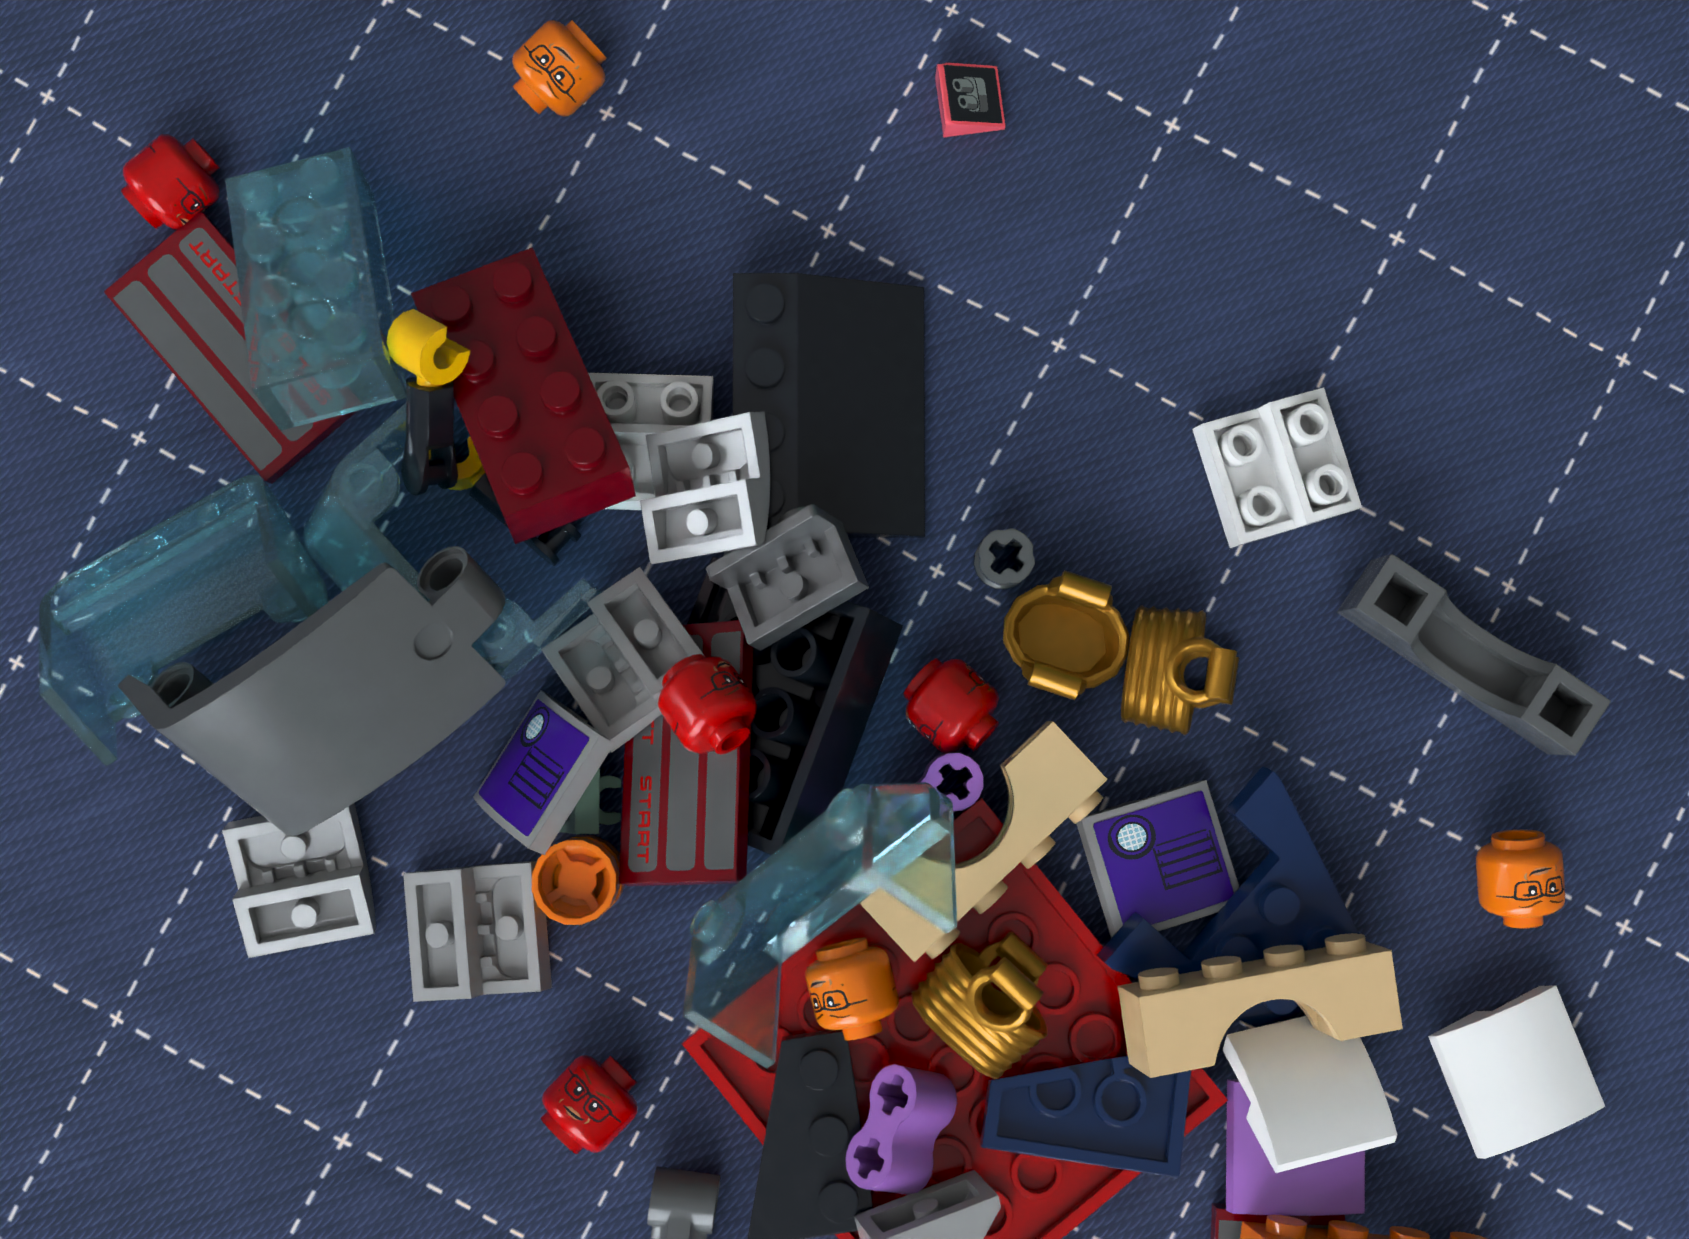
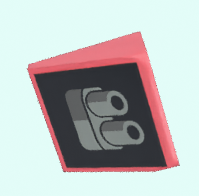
(969, 99)

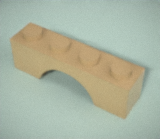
(1045, 786)
(1180, 1019)

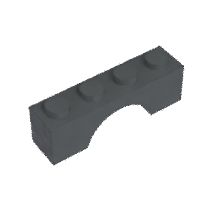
(1508, 684)

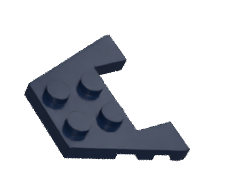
(1279, 904)

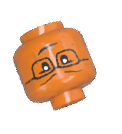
(558, 68)
(1520, 877)
(851, 988)

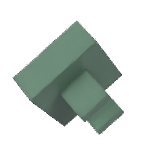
(587, 814)

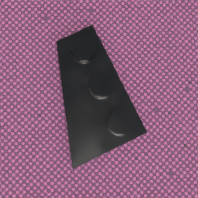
(810, 1123)

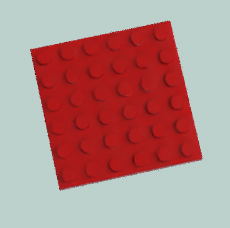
(1082, 1020)

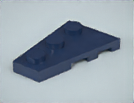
(1091, 1115)

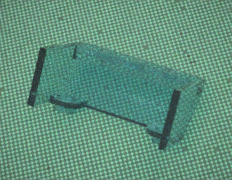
(349, 545)
(167, 598)
(863, 841)

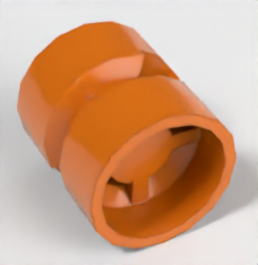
(577, 879)

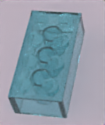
(313, 289)

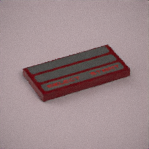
(192, 317)
(685, 807)

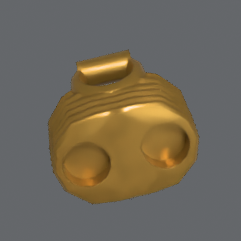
(1066, 635)
(1155, 667)
(974, 1018)

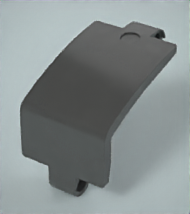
(340, 694)

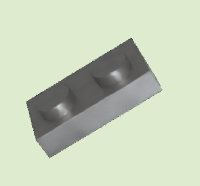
(791, 577)

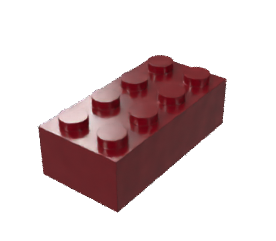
(528, 397)

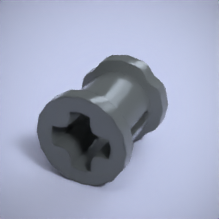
(999, 540)

